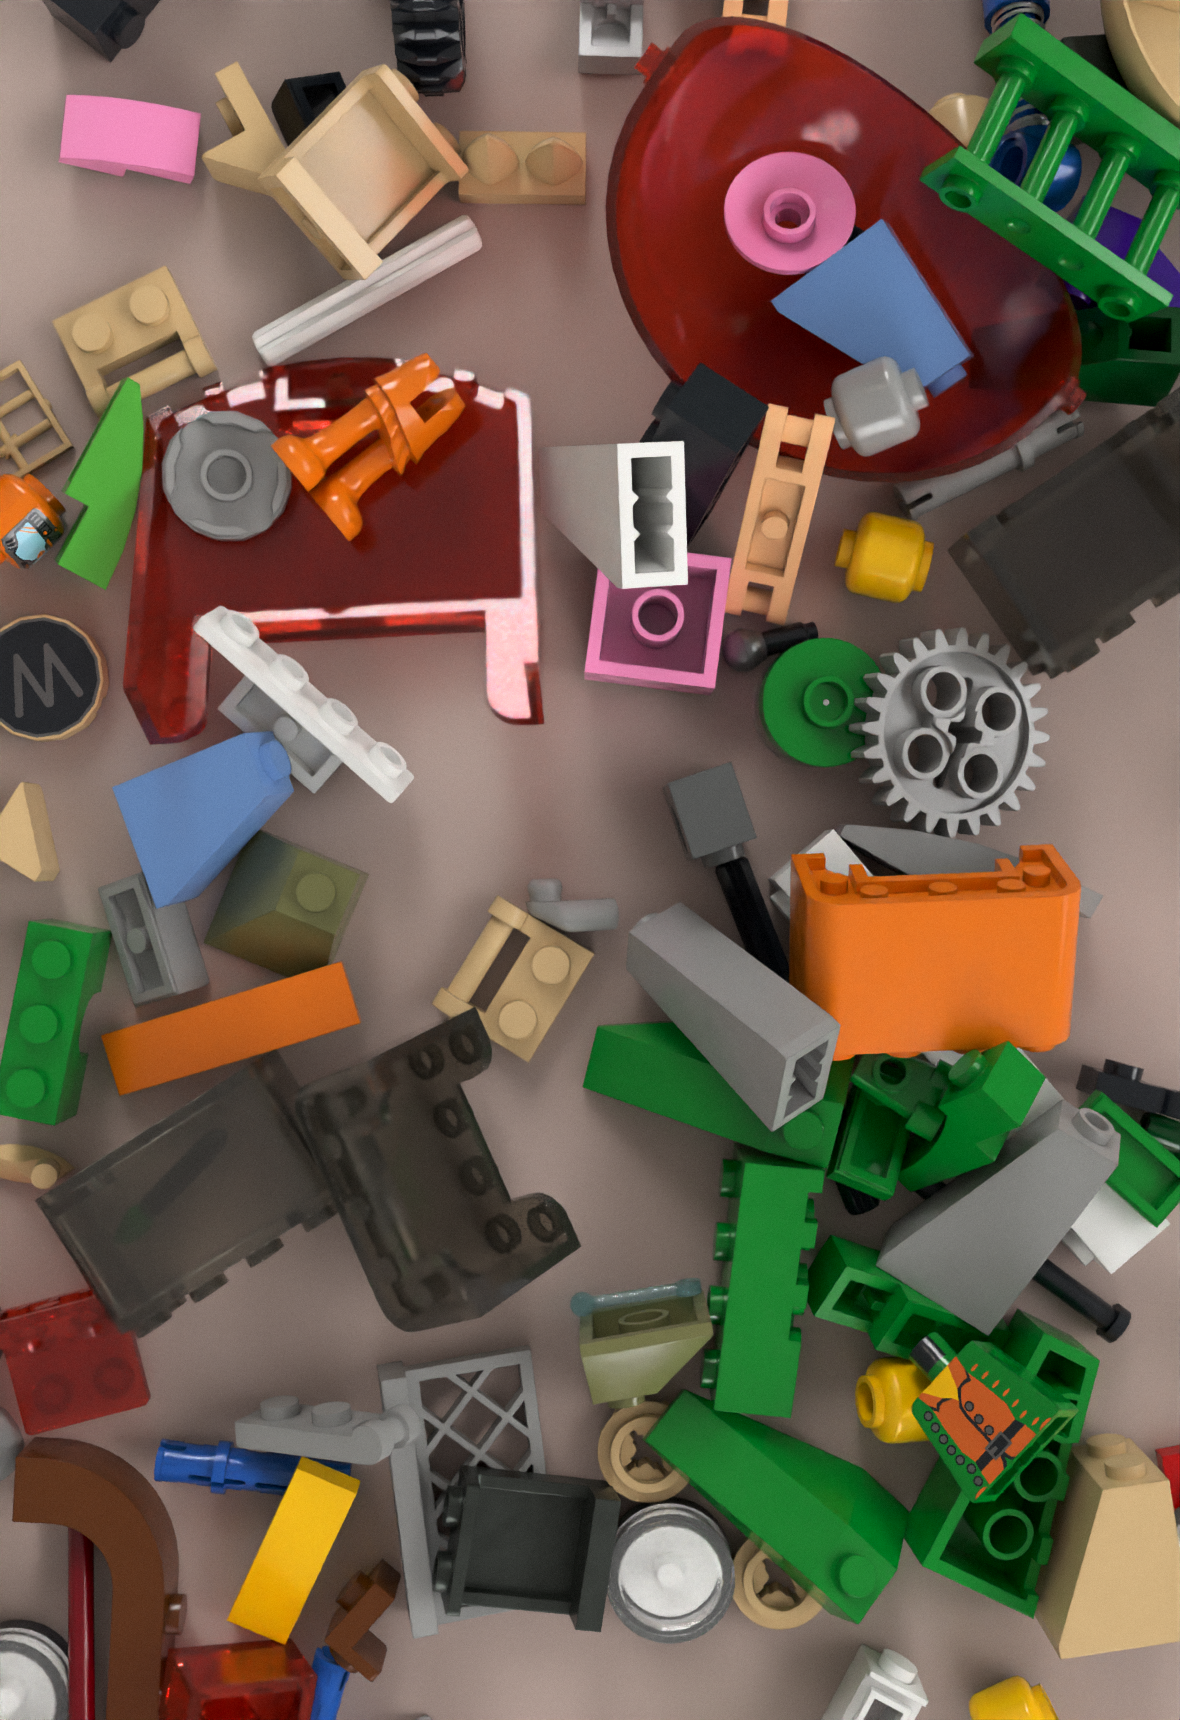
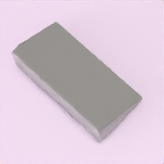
(152, 943)

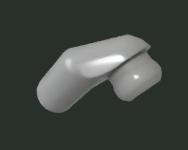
(570, 914)

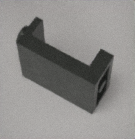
(528, 1544)

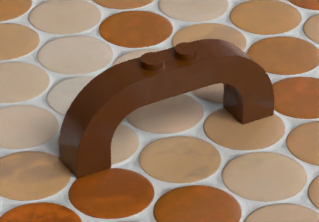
(128, 1522)

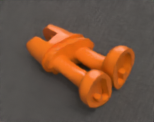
(401, 432)

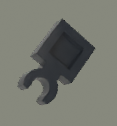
(1124, 1086)

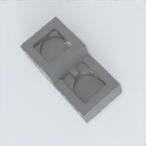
(610, 36)

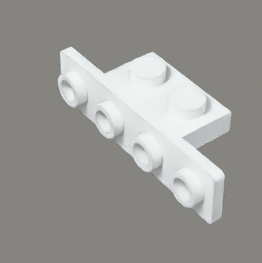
(312, 728)

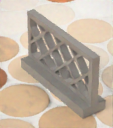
(414, 1477)

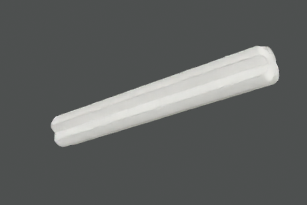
(358, 297)

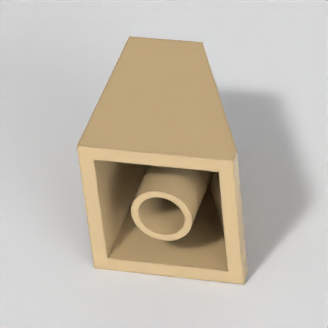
(1112, 1554)

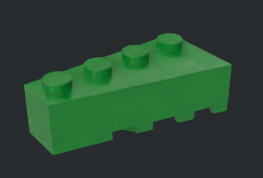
(760, 1281)
(1004, 1541)

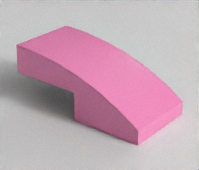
(129, 135)

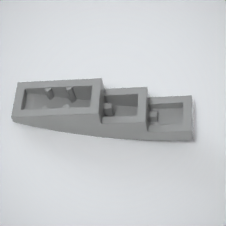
(925, 853)

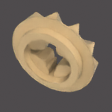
(641, 1479)
(764, 1604)

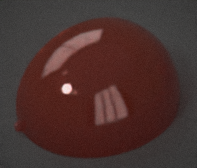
(762, 89)

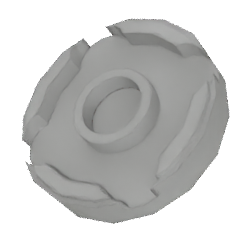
(226, 476)

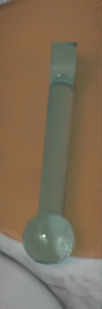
(584, 1304)

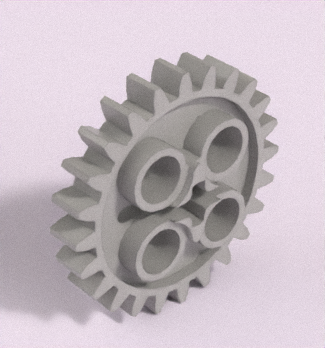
(902, 714)

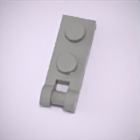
(327, 1430)

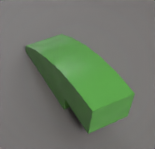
(108, 486)

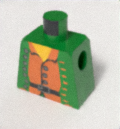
(984, 1413)

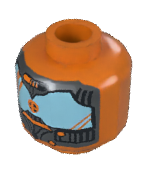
(27, 520)

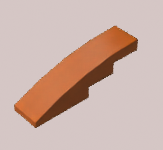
(231, 1028)

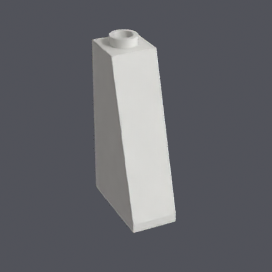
(621, 508)

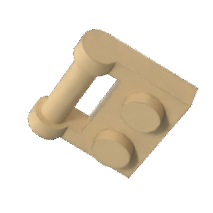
(128, 327)
(534, 986)

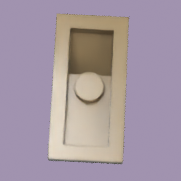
(253, 140)
(27, 834)

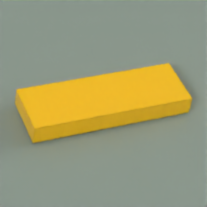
(293, 1550)

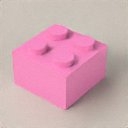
(662, 632)

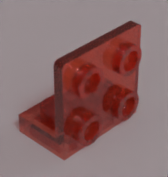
(70, 1362)

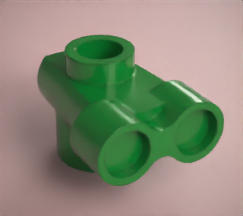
(914, 1097)

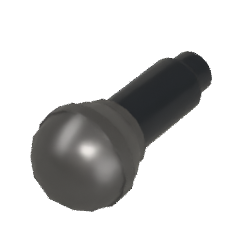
(748, 648)

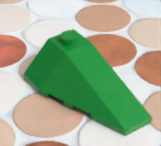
(666, 1074)
(795, 1502)

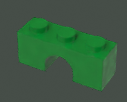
(41, 1053)

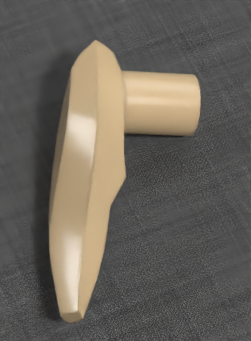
(32, 1165)

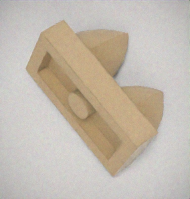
(523, 167)

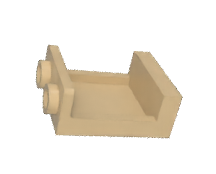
(363, 170)

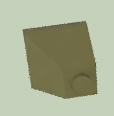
(285, 906)
(640, 1346)

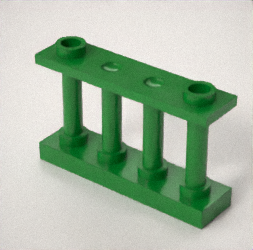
(1103, 116)

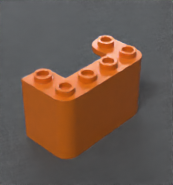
(938, 954)

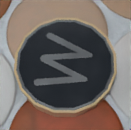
(49, 678)

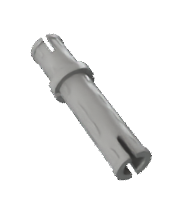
(932, 493)

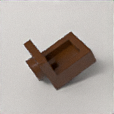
(361, 1604)

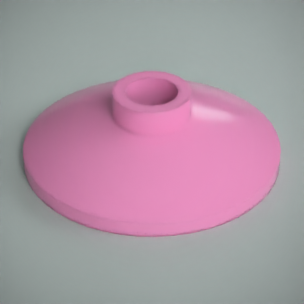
(794, 190)

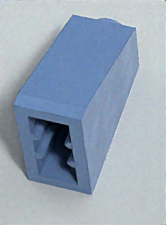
(879, 305)
(202, 811)

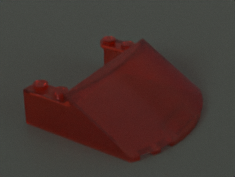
(434, 556)

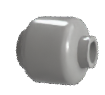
(876, 406)

